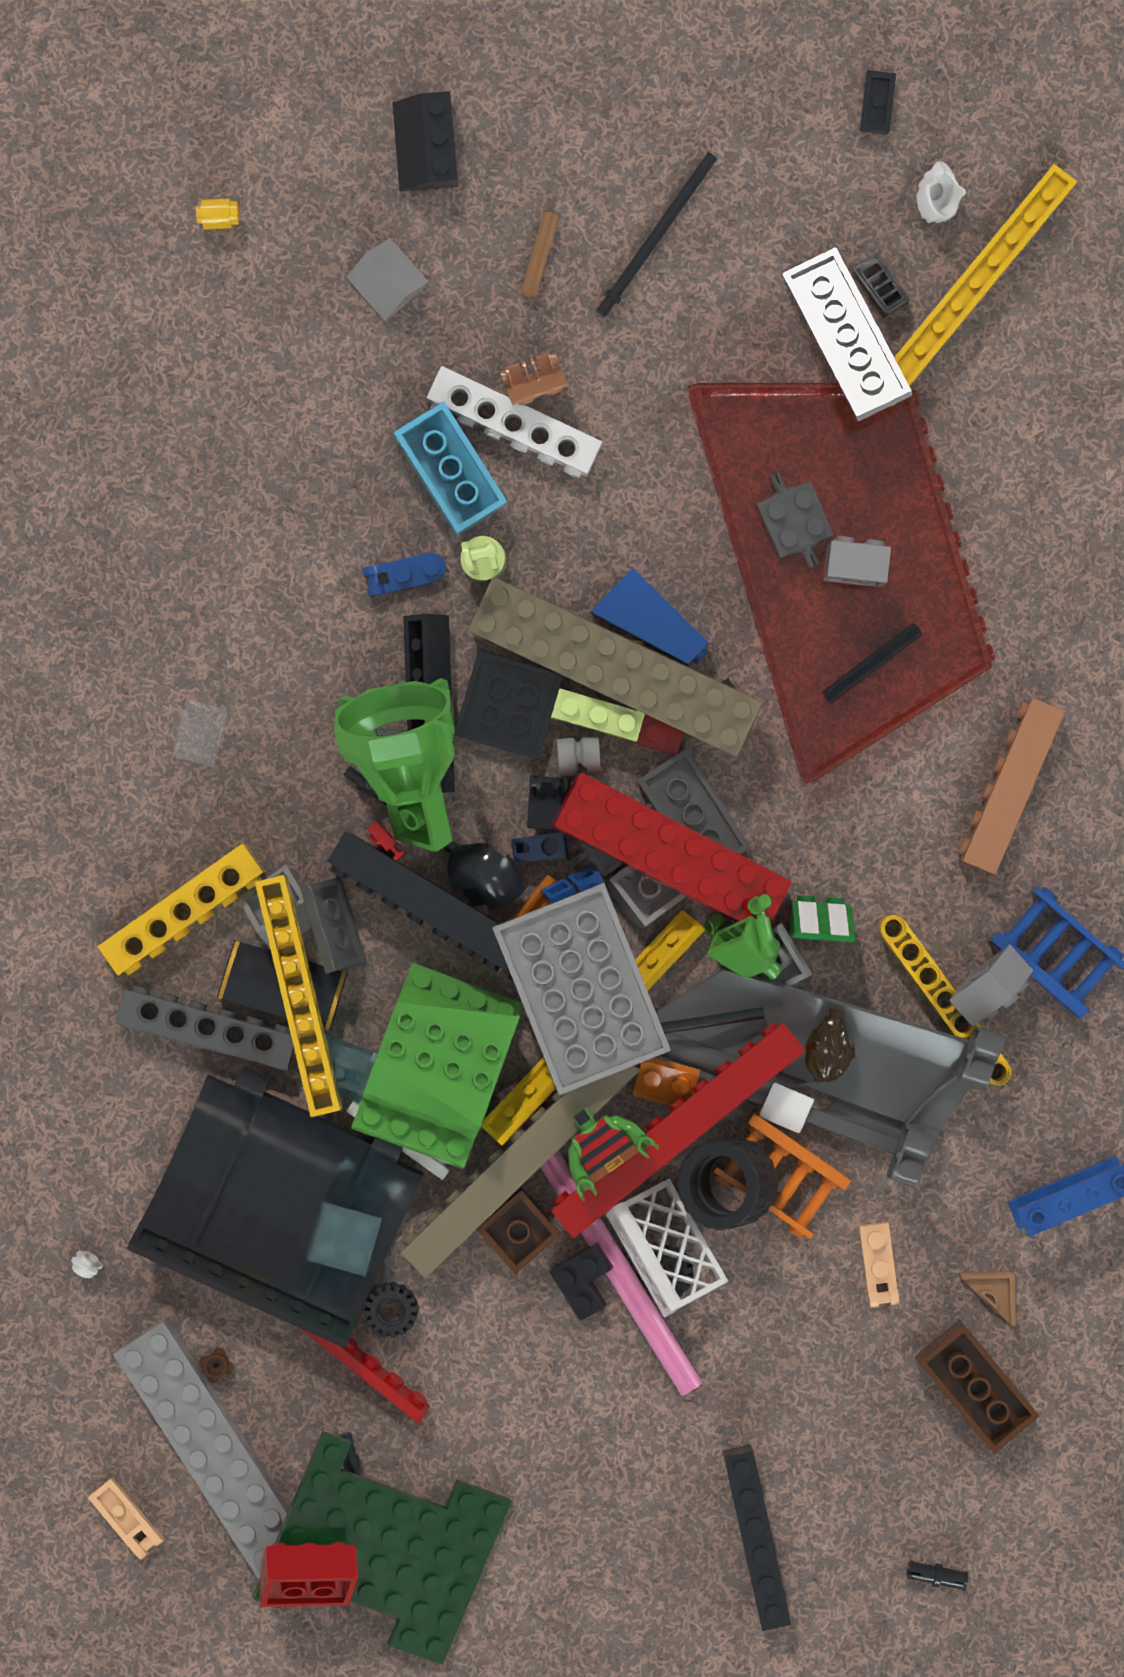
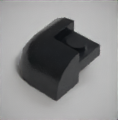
(485, 875)

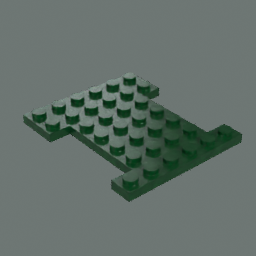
(410, 1551)

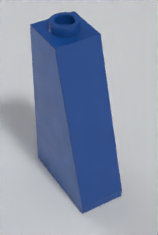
(647, 616)

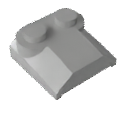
(641, 896)

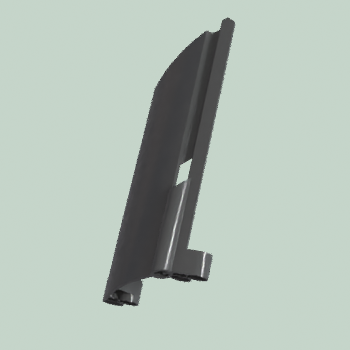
(888, 1097)

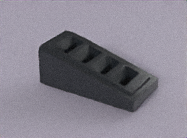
(902, 298)

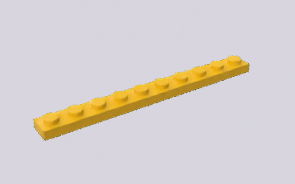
(983, 272)
(538, 1082)

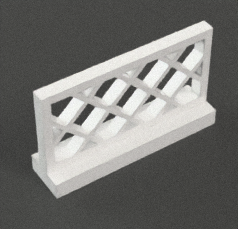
(644, 1258)

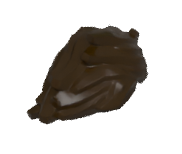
(829, 1049)

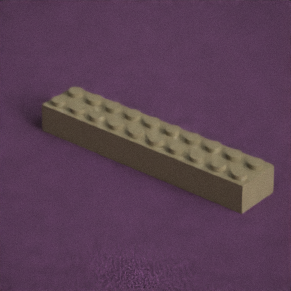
(615, 666)

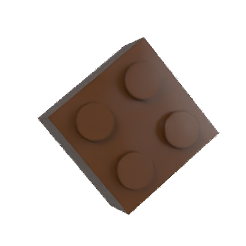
(518, 1230)

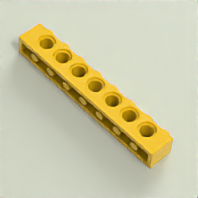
(298, 995)

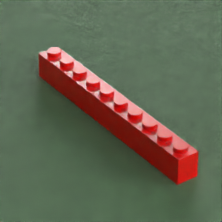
(684, 1124)

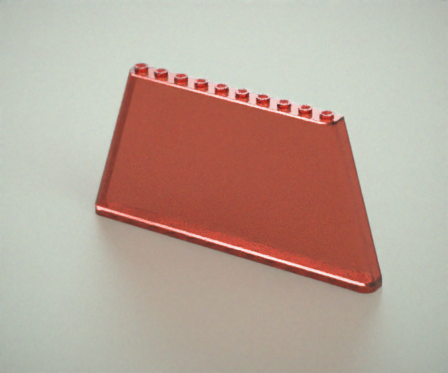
(872, 485)

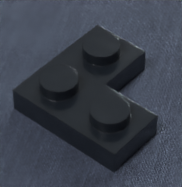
(576, 1277)

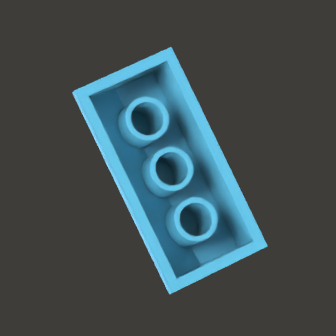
(450, 469)

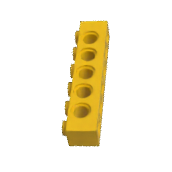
(116, 947)

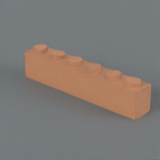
(1011, 786)

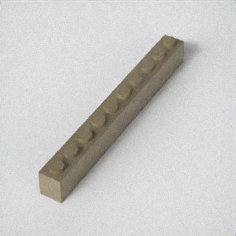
(507, 1172)

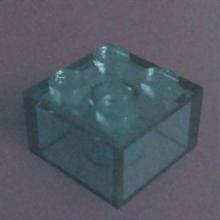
(343, 1238)

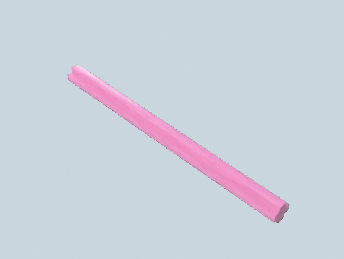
(624, 1279)

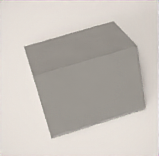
(386, 278)
(793, 964)

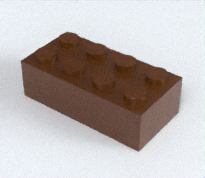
(976, 1386)

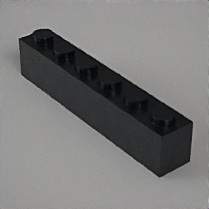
(427, 661)
(756, 1537)

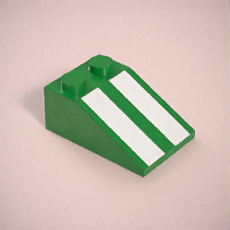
(821, 920)

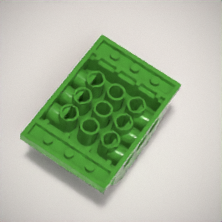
(437, 1066)

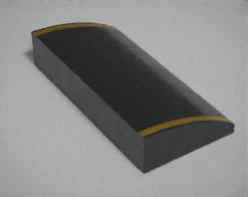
(253, 982)

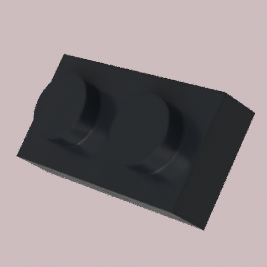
(877, 102)

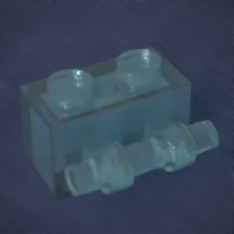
(351, 1067)

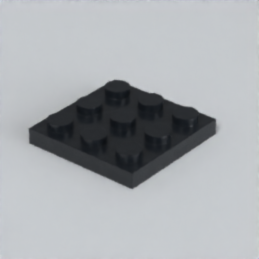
(508, 705)

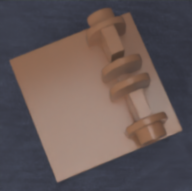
(524, 389)

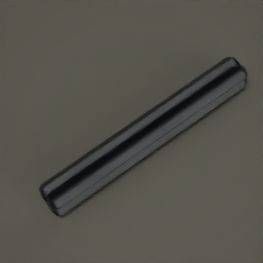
(872, 663)

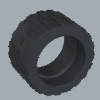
(696, 1190)

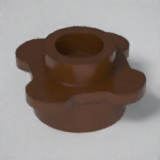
(207, 1362)

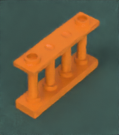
(807, 1163)

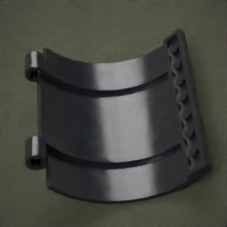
(248, 1197)

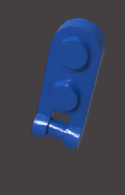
(405, 573)

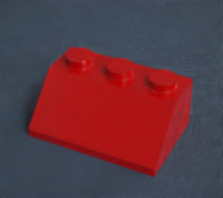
(308, 1575)

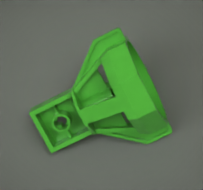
(407, 765)

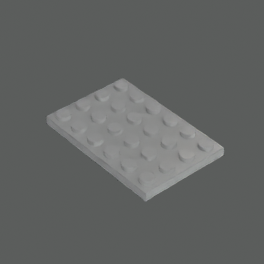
(581, 989)

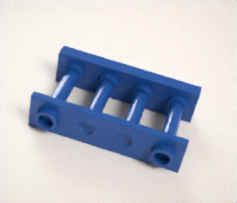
(1053, 979)
(1069, 1196)

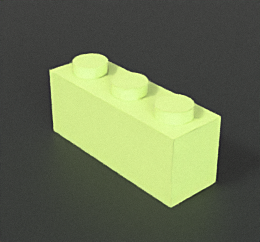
(597, 715)

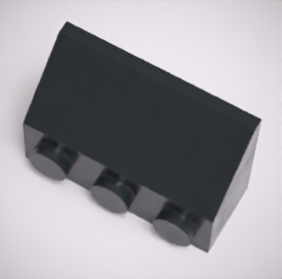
(425, 142)

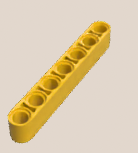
(935, 987)

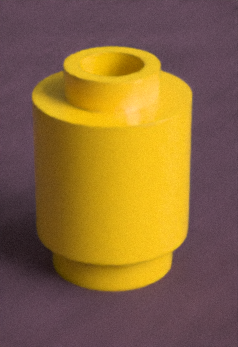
(217, 213)

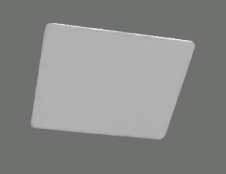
(786, 1107)

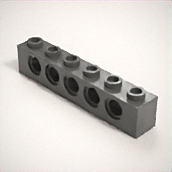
(132, 1016)

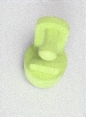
(483, 558)

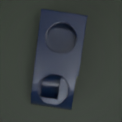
(540, 847)

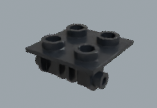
(545, 800)

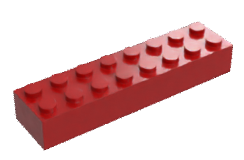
(666, 850)

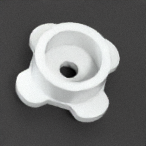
(86, 1264)

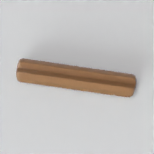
(539, 255)

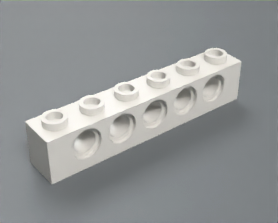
(586, 447)

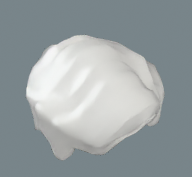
(939, 194)

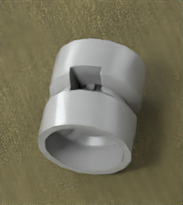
(578, 756)

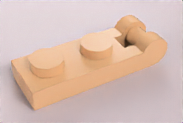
(878, 1263)
(125, 1517)

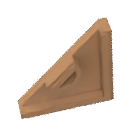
(996, 1289)

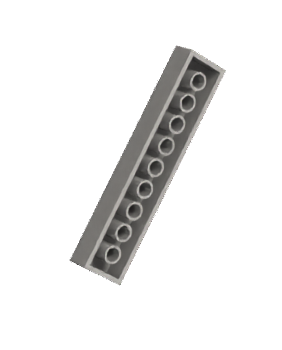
(205, 1438)

